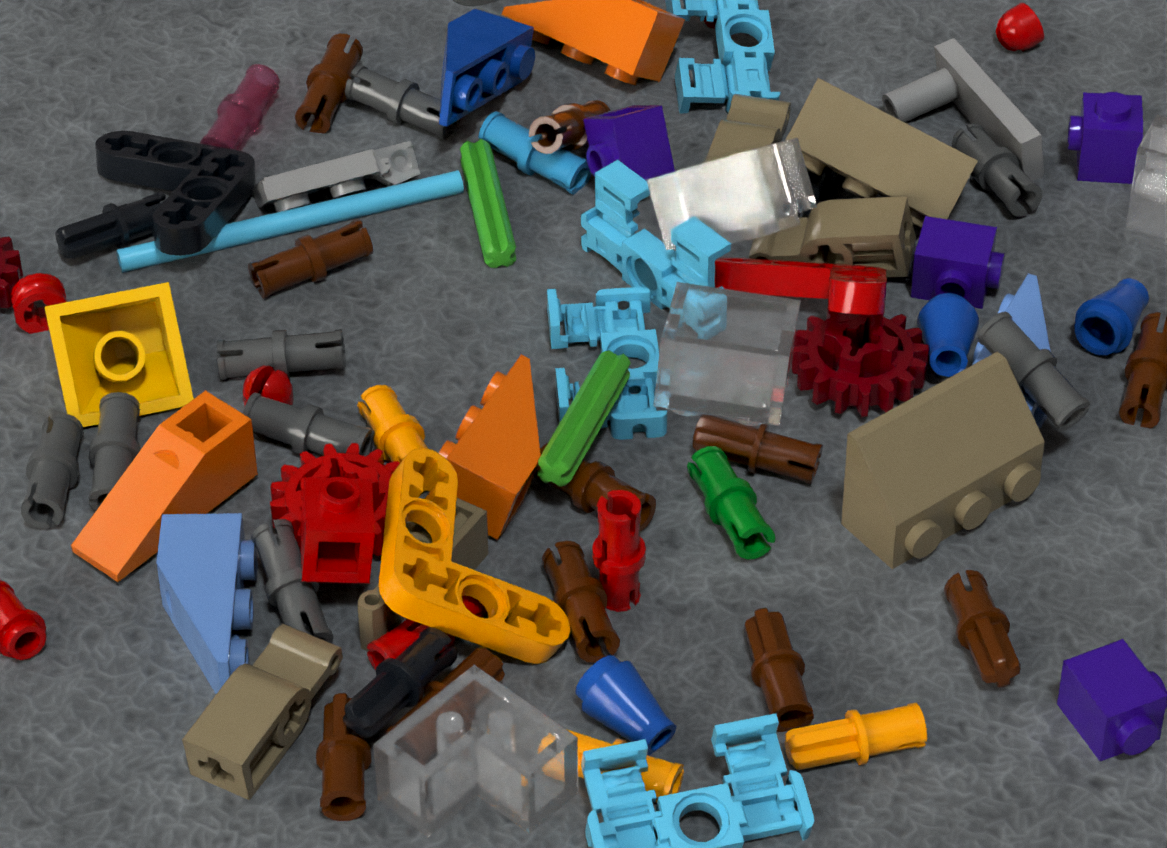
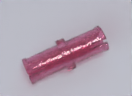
(243, 110)

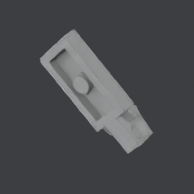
(341, 175)

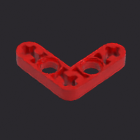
(847, 287)

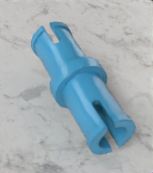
(514, 142)

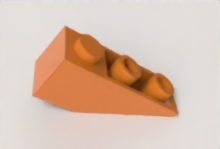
(623, 33)
(498, 447)
(182, 469)

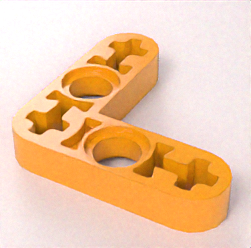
(428, 587)

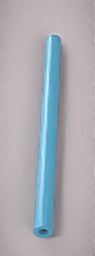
(305, 218)

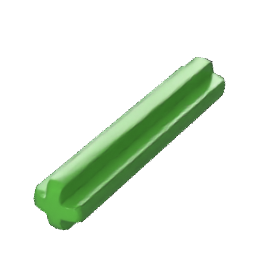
(488, 204)
(584, 418)

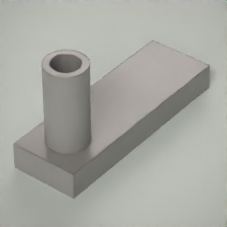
(978, 99)

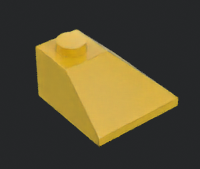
(119, 345)

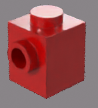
(337, 530)

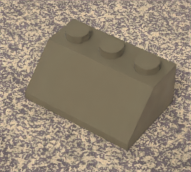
(879, 153)
(941, 462)

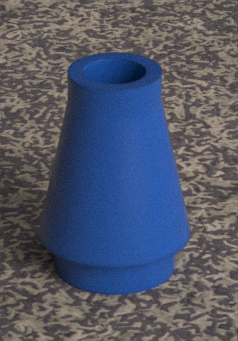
(1109, 319)
(948, 330)
(622, 701)

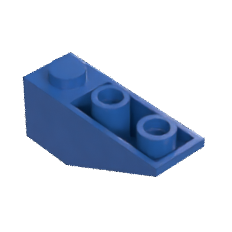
(482, 61)

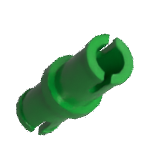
(731, 502)

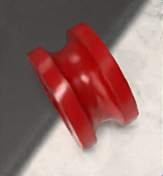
(31, 289)

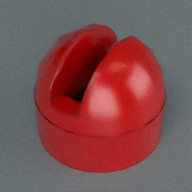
(1019, 28)
(274, 385)

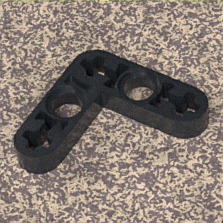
(205, 182)

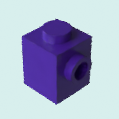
(632, 136)
(1106, 136)
(956, 260)
(1112, 700)

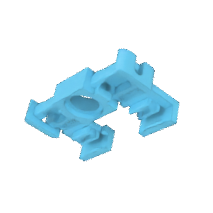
(739, 67)
(641, 254)
(621, 333)
(756, 810)

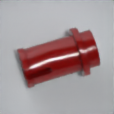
(20, 628)

